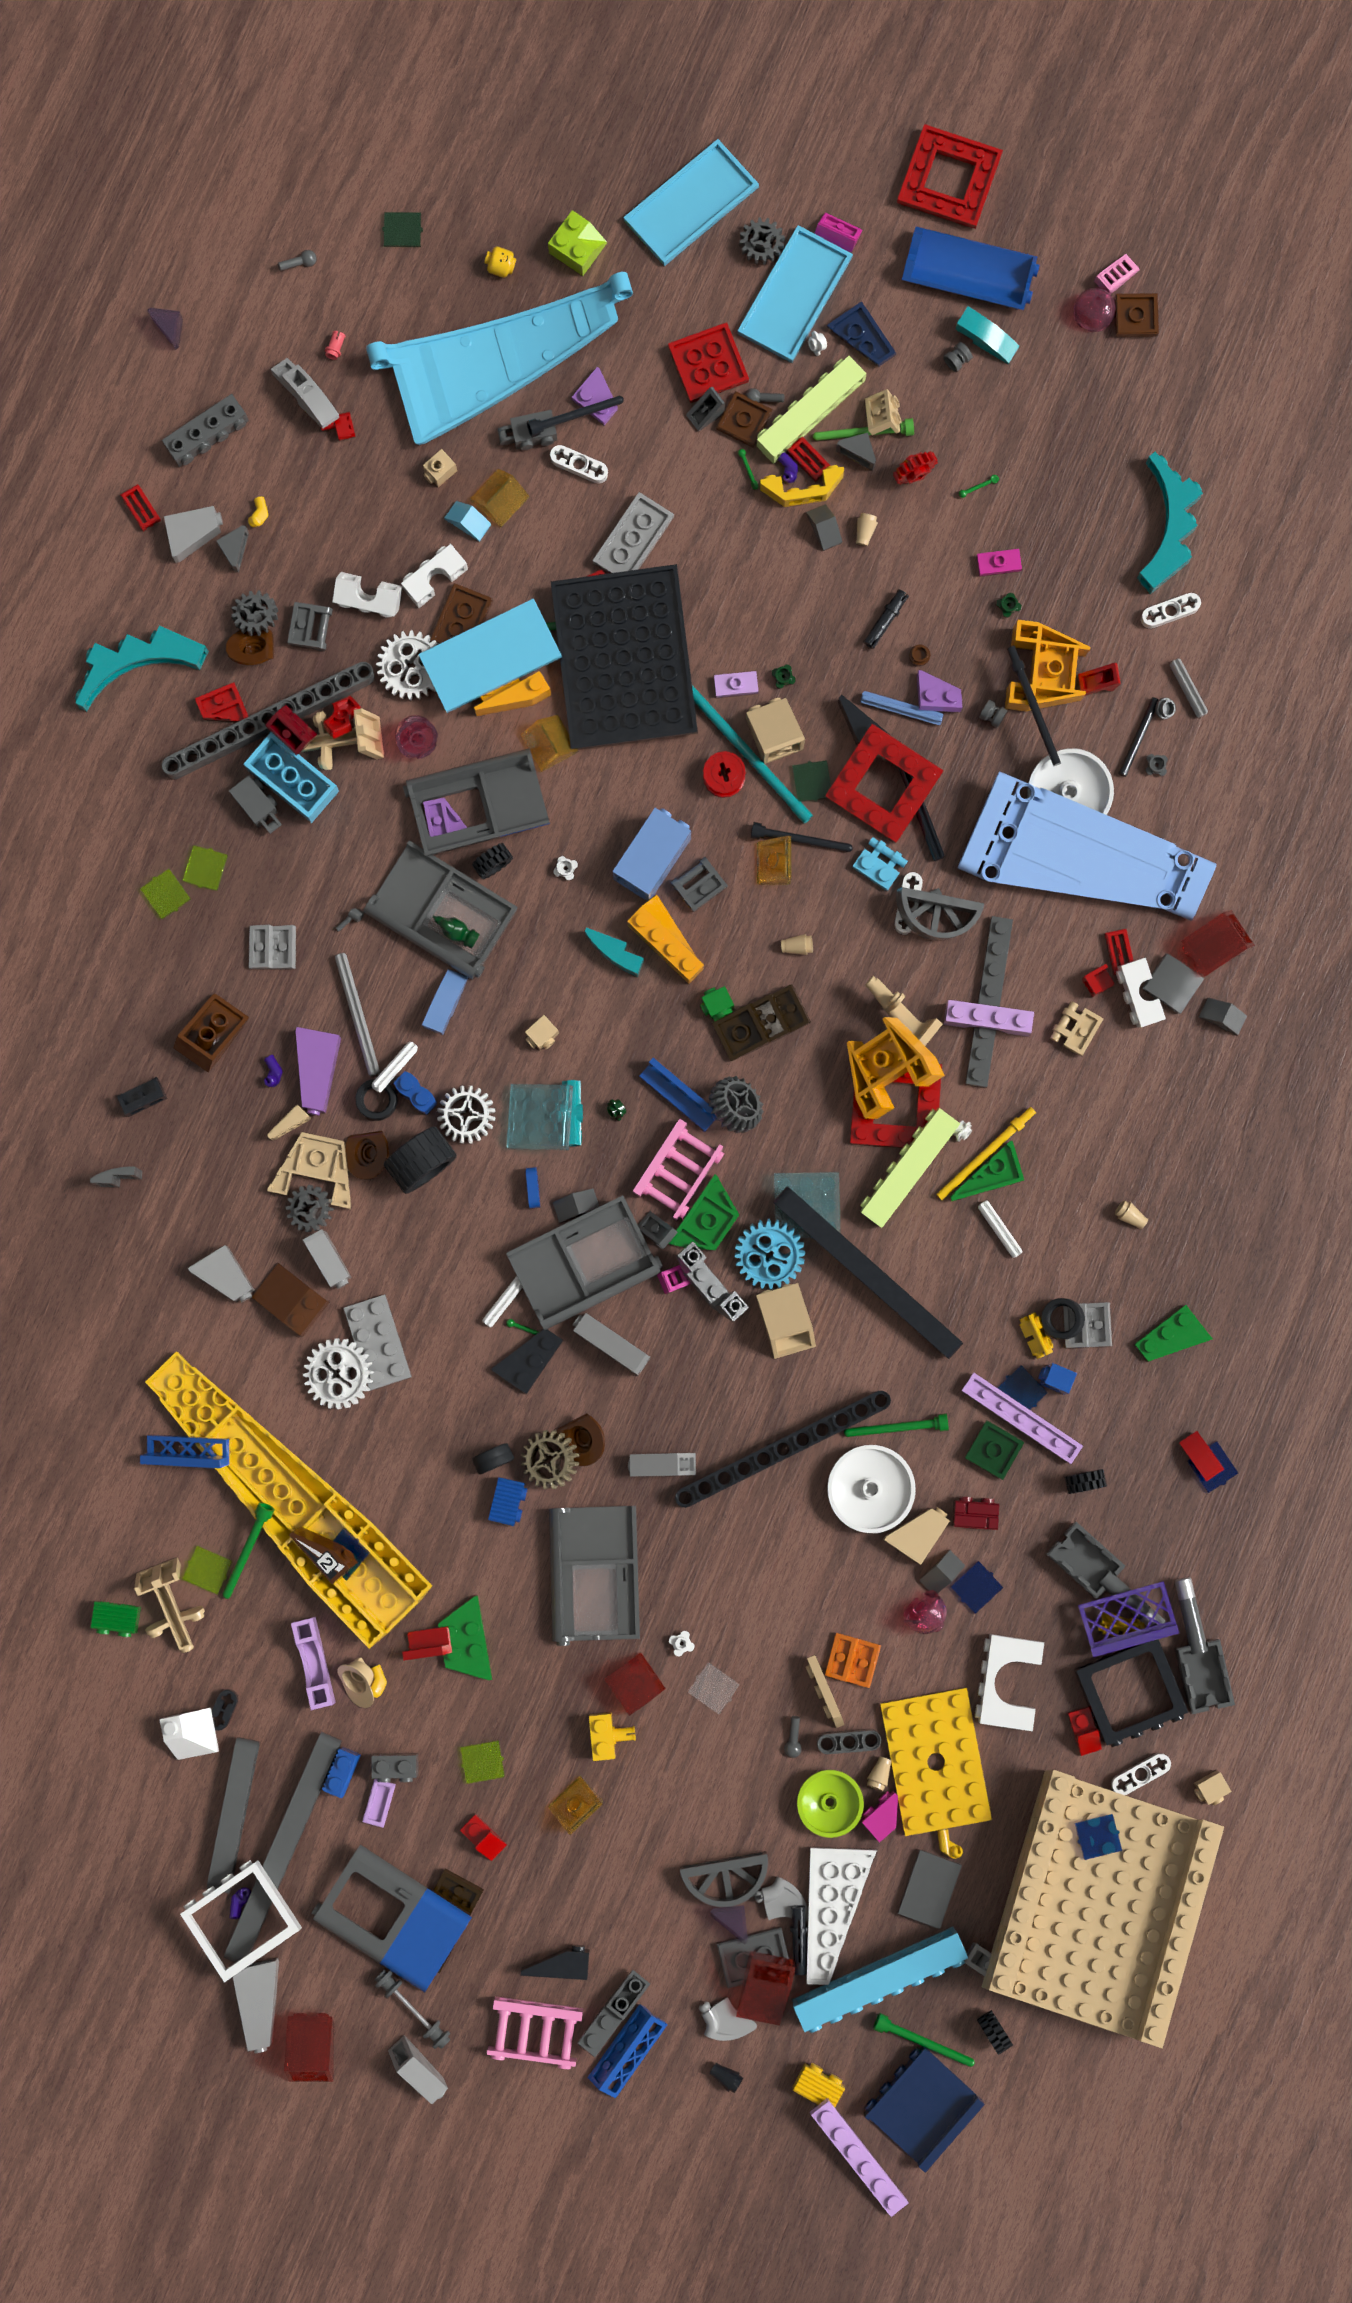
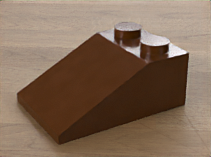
(210, 1032)
(290, 1300)

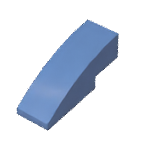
(445, 1002)

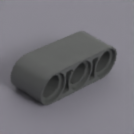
(859, 1745)

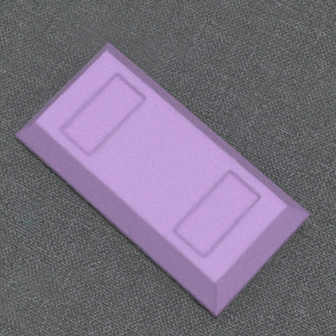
(379, 1803)

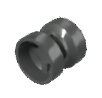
(958, 357)
(988, 712)

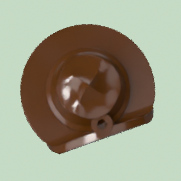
(250, 649)
(366, 1154)
(588, 1438)

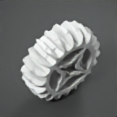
(465, 1124)

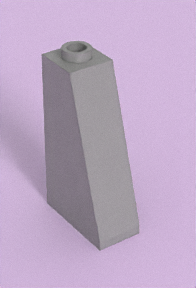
(611, 1343)
(257, 2001)

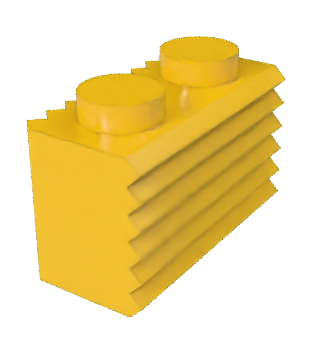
(818, 2086)

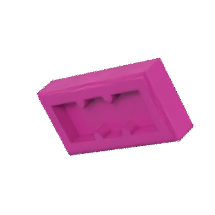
(999, 562)

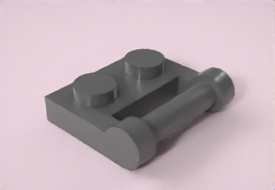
(302, 626)
(702, 890)

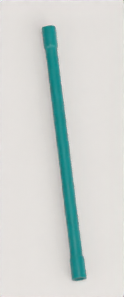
(795, 805)

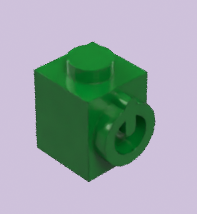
(717, 1003)

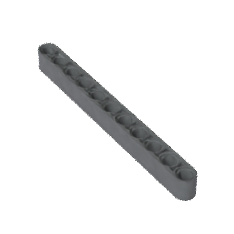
(257, 720)
(284, 1845)

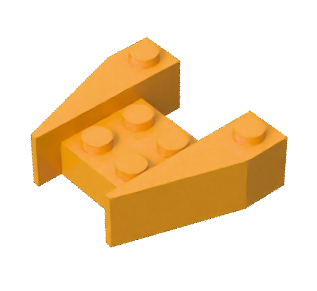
(1051, 669)
(514, 695)
(884, 1061)

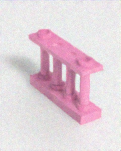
(669, 1151)
(527, 2010)

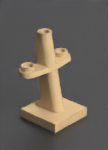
(365, 734)
(895, 1009)
(158, 1579)

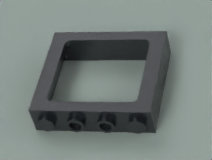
(1134, 1731)

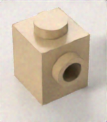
(439, 468)
(541, 1034)
(1212, 1788)

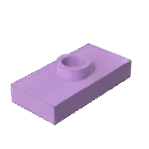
(736, 684)

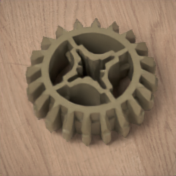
(545, 1453)

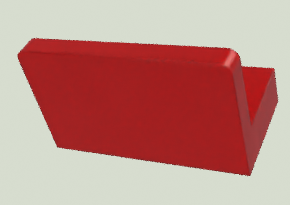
(428, 1643)

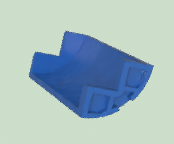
(970, 268)

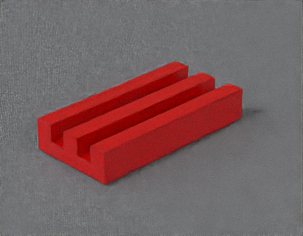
(815, 476)
(150, 522)
(1118, 946)

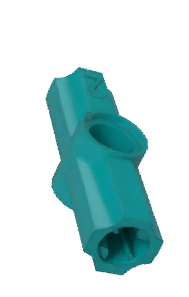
(576, 1114)

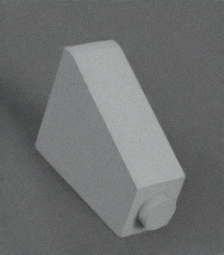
(191, 530)
(327, 1259)
(224, 1274)
(662, 1464)
(417, 2070)

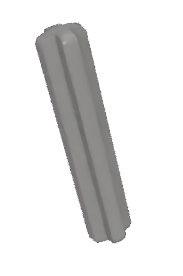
(1188, 688)

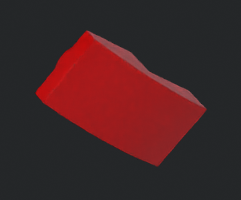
(1201, 1456)

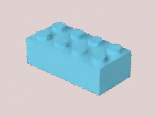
(291, 777)

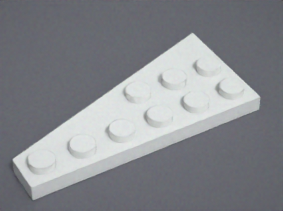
(834, 1893)

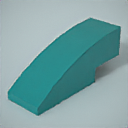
(987, 335)
(614, 951)

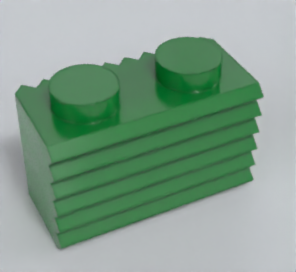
(115, 1617)

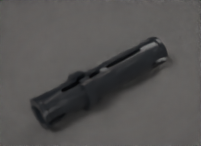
(888, 615)
(798, 1913)

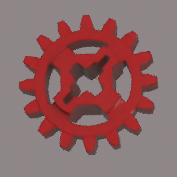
(915, 467)

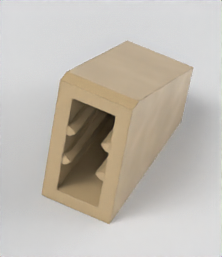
(919, 1534)

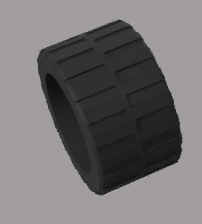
(420, 1160)

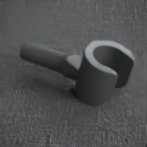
(354, 914)

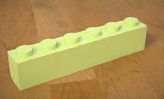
(811, 409)
(910, 1167)

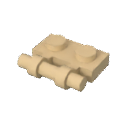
(1082, 1032)

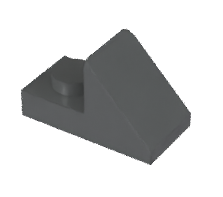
(657, 1230)

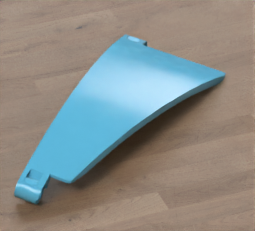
(473, 368)

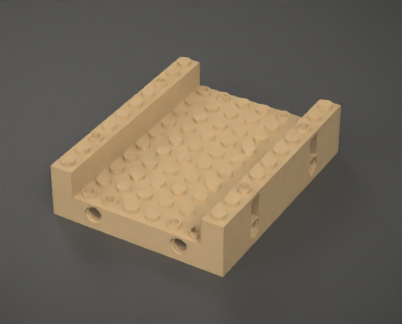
(1109, 1930)

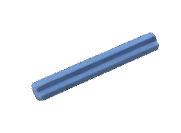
(901, 708)

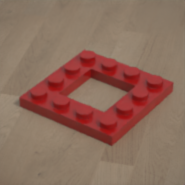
(982, 156)
(874, 743)
(866, 1133)

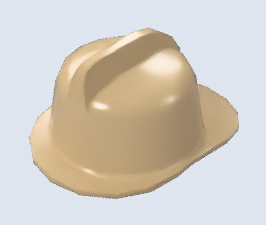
(357, 1681)

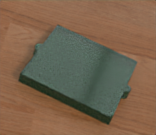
(402, 229)
(811, 780)

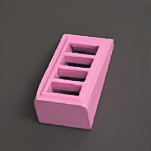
(1103, 283)

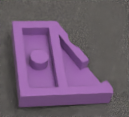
(595, 391)
(937, 694)
(441, 817)

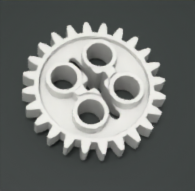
(394, 655)
(349, 1359)

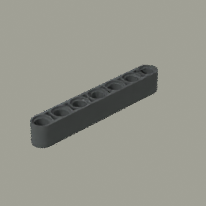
(233, 1811)

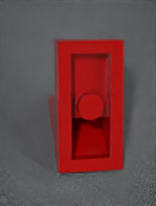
(1100, 679)
(1084, 1730)
(483, 1837)

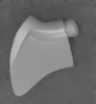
(779, 1899)
(723, 2023)

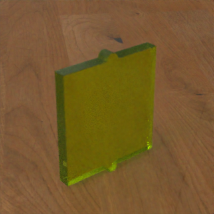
(205, 868)
(165, 894)
(207, 1570)
(482, 1762)

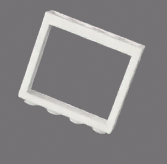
(211, 1893)

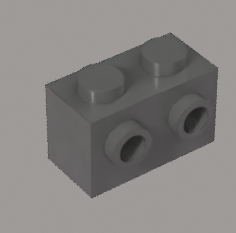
(395, 1766)

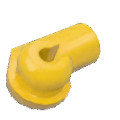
(260, 514)
(379, 1681)
(947, 1846)

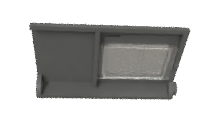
(425, 888)
(583, 1262)
(587, 1577)

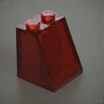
(1217, 943)
(309, 2048)

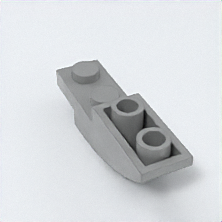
(306, 392)

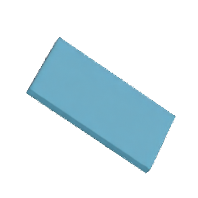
(691, 202)
(794, 294)
(490, 655)

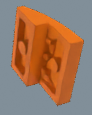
(853, 1660)

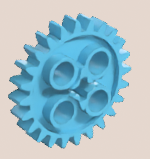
(760, 1270)

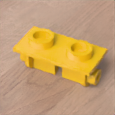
(1041, 1342)
(1107, 1621)

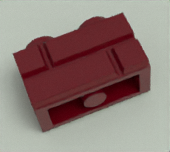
(291, 730)
(975, 1514)

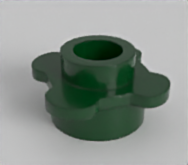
(1011, 599)
(784, 670)
(616, 1109)

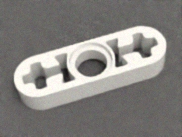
(562, 463)
(1153, 610)
(918, 879)
(1152, 1761)

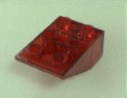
(765, 1988)

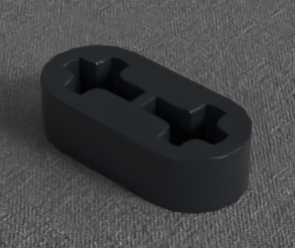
(228, 1712)

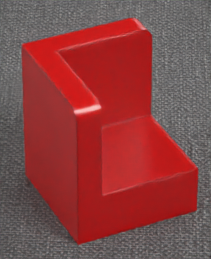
(1098, 981)

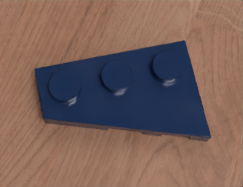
(863, 334)

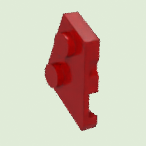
(222, 704)

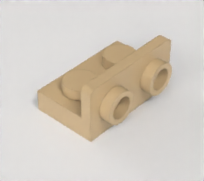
(882, 412)

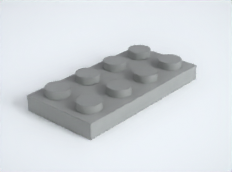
(634, 536)
(376, 1332)

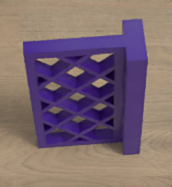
(1133, 1638)

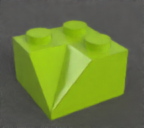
(576, 243)

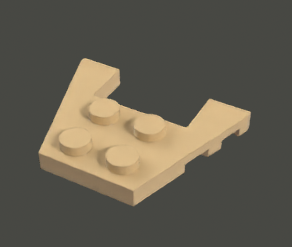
(318, 1159)

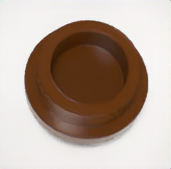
(919, 655)

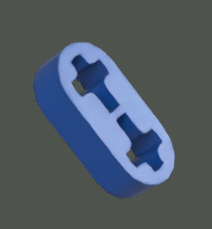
(533, 1187)

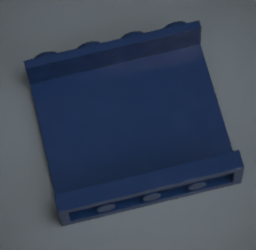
(923, 2107)

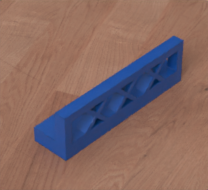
(678, 1094)
(182, 1459)
(624, 2050)

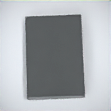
(929, 1889)
(735, 1954)

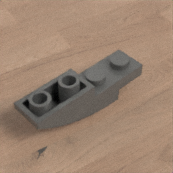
(613, 2013)

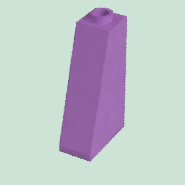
(317, 1064)

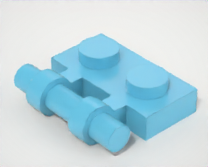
(877, 870)

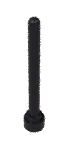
(535, 426)
(761, 831)

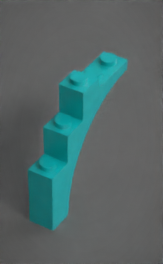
(1179, 524)
(134, 653)

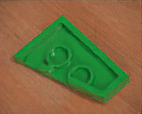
(1172, 1335)

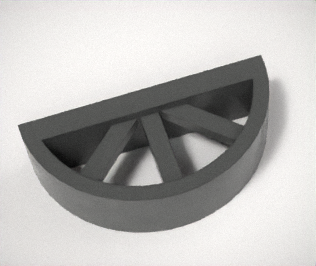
(928, 900)
(714, 1867)

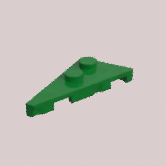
(998, 1172)

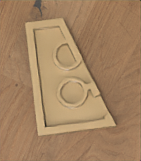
(823, 1691)

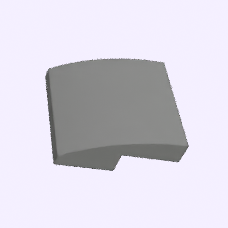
(272, 947)
(1096, 1326)

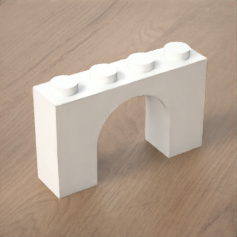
(1000, 1652)

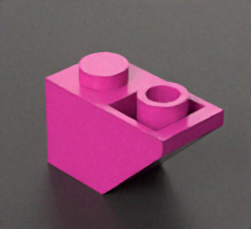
(883, 1817)

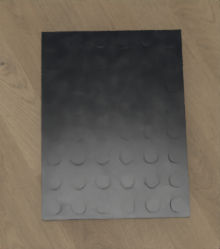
(624, 657)

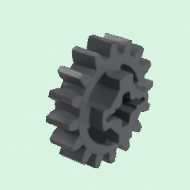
(765, 232)
(257, 615)
(320, 1206)

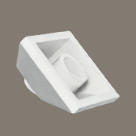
(190, 1734)

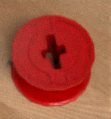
(732, 765)

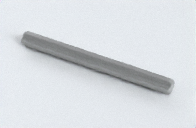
(357, 1014)

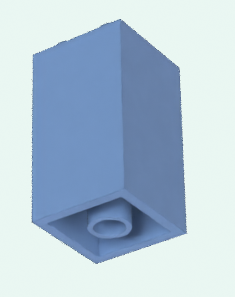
(652, 854)

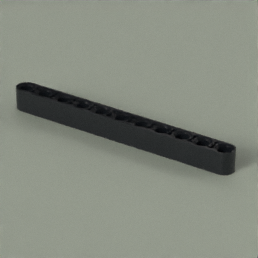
(868, 1272)
(790, 1440)

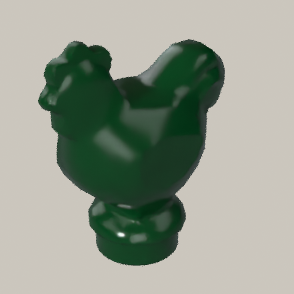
(457, 930)

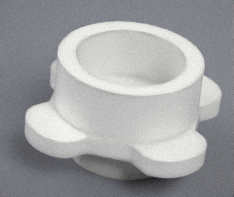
(817, 342)
(562, 862)
(963, 1131)
(675, 1641)

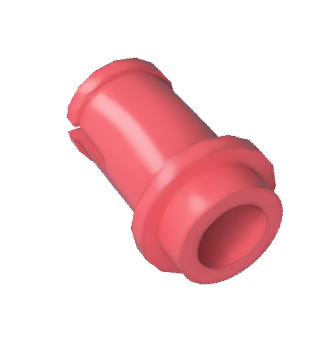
(333, 349)

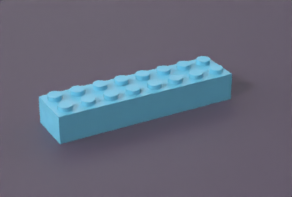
(879, 1979)

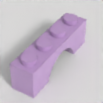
(985, 1016)
(314, 1663)

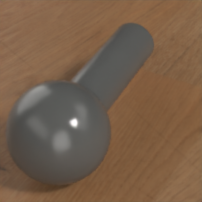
(307, 258)
(755, 395)
(793, 1747)

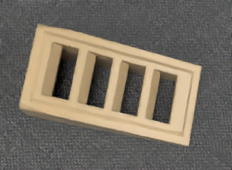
(291, 1121)

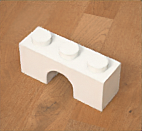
(445, 562)
(349, 594)
(1132, 976)

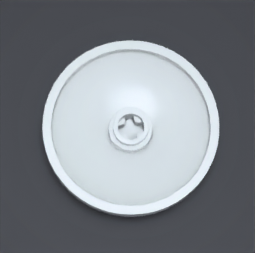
(1078, 777)
(871, 1489)

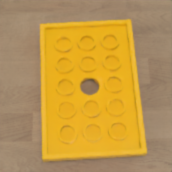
(930, 1797)

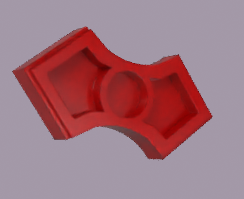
(340, 721)

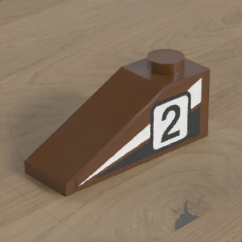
(327, 1555)

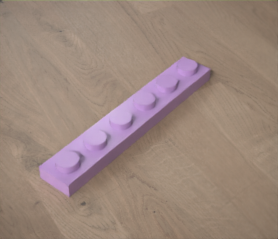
(1022, 1418)
(859, 2157)

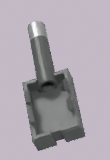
(1095, 1568)
(1201, 1661)

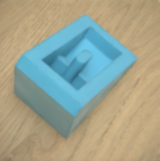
(468, 520)

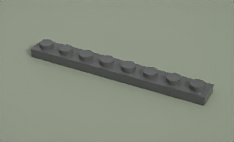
(990, 995)

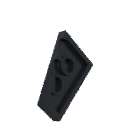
(529, 1360)

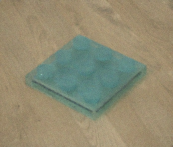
(539, 1117)
(817, 1190)

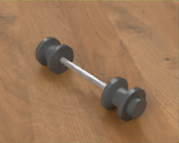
(434, 2032)

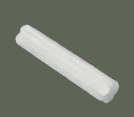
(394, 1066)
(1000, 1229)
(502, 1303)

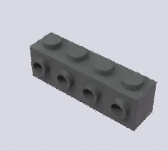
(205, 430)

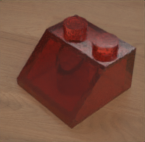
(634, 1683)

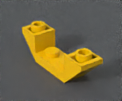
(773, 488)

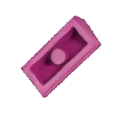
(838, 232)

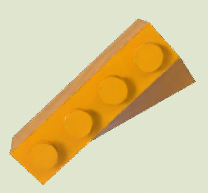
(663, 936)

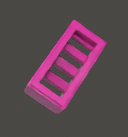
(665, 1283)

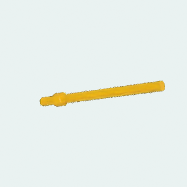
(1016, 1125)

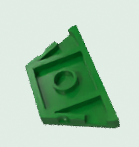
(708, 1219)
(467, 1641)

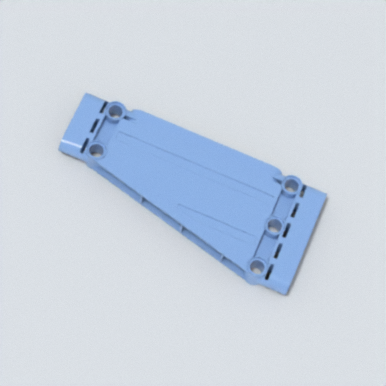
(1080, 852)

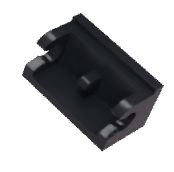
(142, 1097)

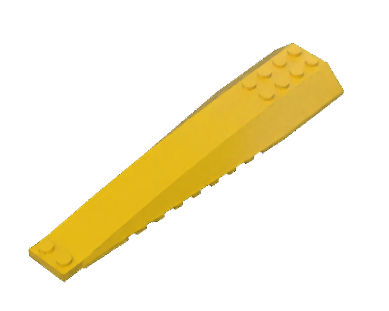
(269, 1473)

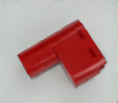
(343, 426)

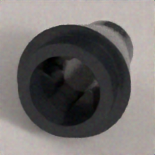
(726, 2077)

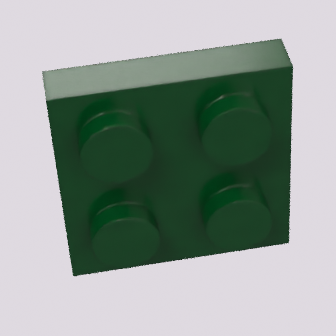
(994, 1450)

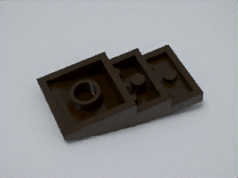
(761, 1022)
(458, 1892)

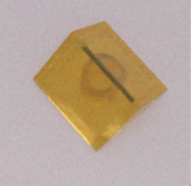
(500, 497)
(548, 742)
(774, 861)
(575, 1805)

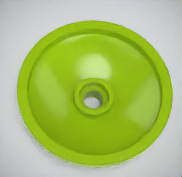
(833, 1819)

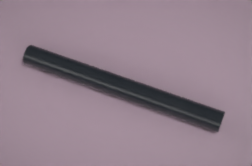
(1138, 737)

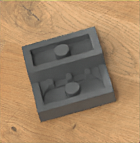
(1173, 983)
(112, 1177)

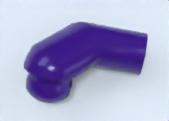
(791, 468)
(275, 1072)
(238, 1900)

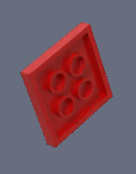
(708, 361)

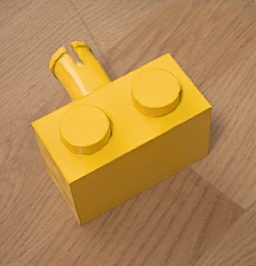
(605, 1736)

